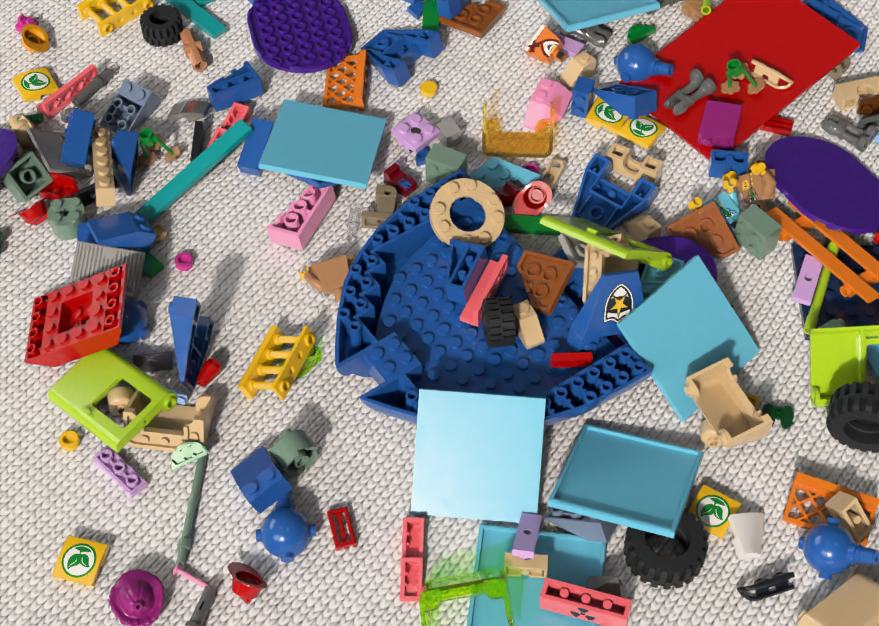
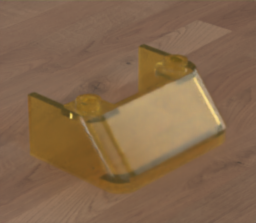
(517, 143)

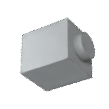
(450, 133)

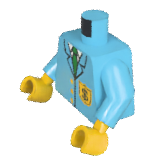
(726, 203)

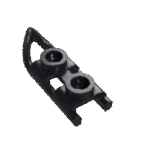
(85, 193)
(761, 586)

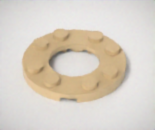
(470, 188)

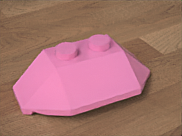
(539, 104)

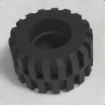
(161, 25)
(498, 321)

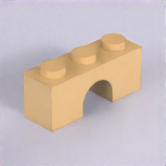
(848, 93)
(625, 165)

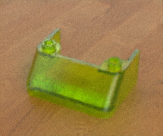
(490, 582)

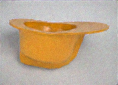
(34, 39)

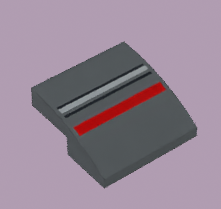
(190, 109)

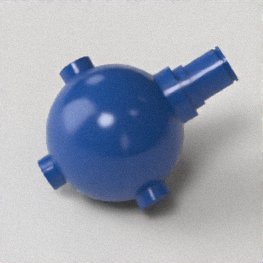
(639, 63)
(134, 322)
(285, 530)
(832, 549)

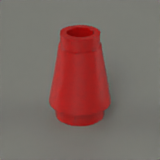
(208, 372)

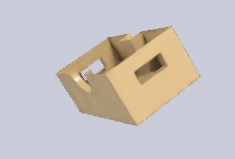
(533, 567)

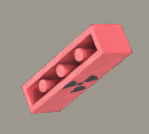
(585, 603)

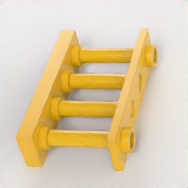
(89, 8)
(265, 357)

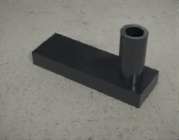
(198, 139)

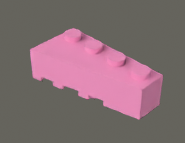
(302, 218)

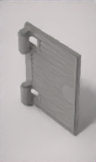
(50, 147)
(96, 258)

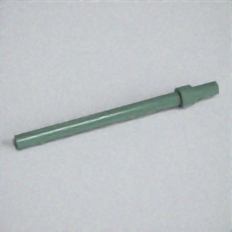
(184, 542)

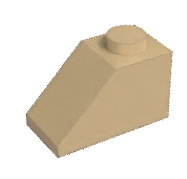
(580, 65)
(642, 227)
(528, 325)
(850, 513)

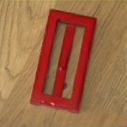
(777, 124)
(564, 360)
(345, 543)

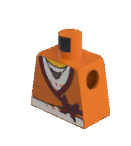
(545, 46)

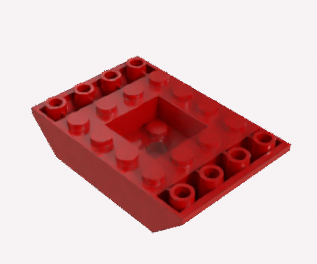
(77, 319)

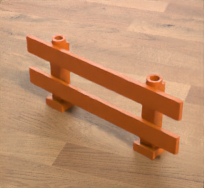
(853, 283)

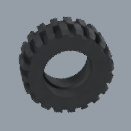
(855, 416)
(668, 571)

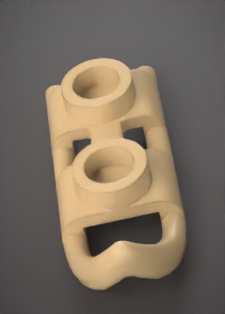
(774, 75)
(553, 172)

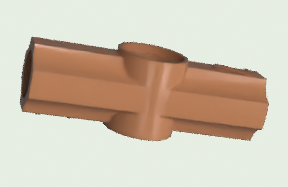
(193, 49)

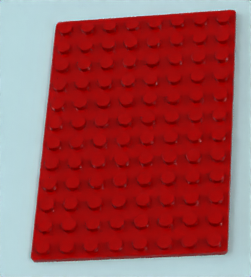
(774, 32)

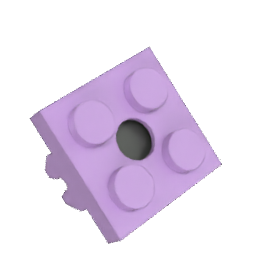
(415, 133)

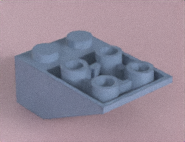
(130, 107)
(582, 526)

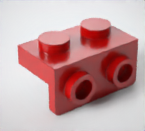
(61, 187)

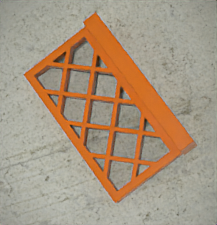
(359, 80)
(827, 490)

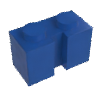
(582, 97)
(725, 161)

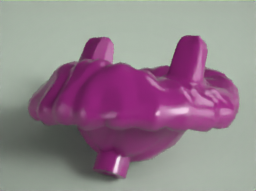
(137, 598)

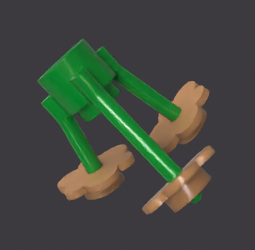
(737, 70)
(154, 142)

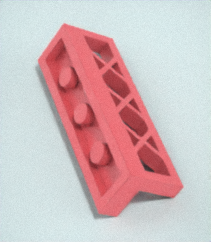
(66, 93)
(485, 288)

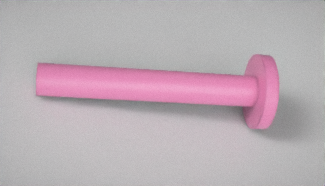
(177, 570)

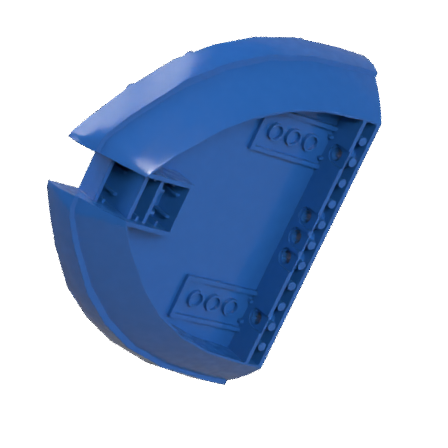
(410, 336)

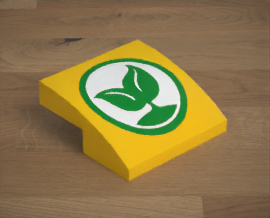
(34, 84)
(604, 115)
(642, 131)
(713, 510)
(80, 560)

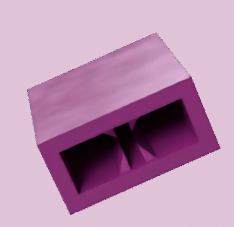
(720, 124)

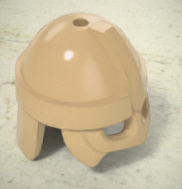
(19, 129)

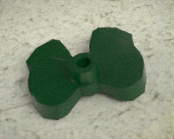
(783, 414)

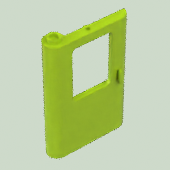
(597, 236)
(838, 359)
(92, 380)

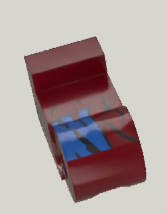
(399, 180)
(507, 193)

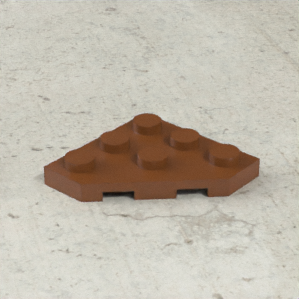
(476, 18)
(707, 229)
(544, 279)

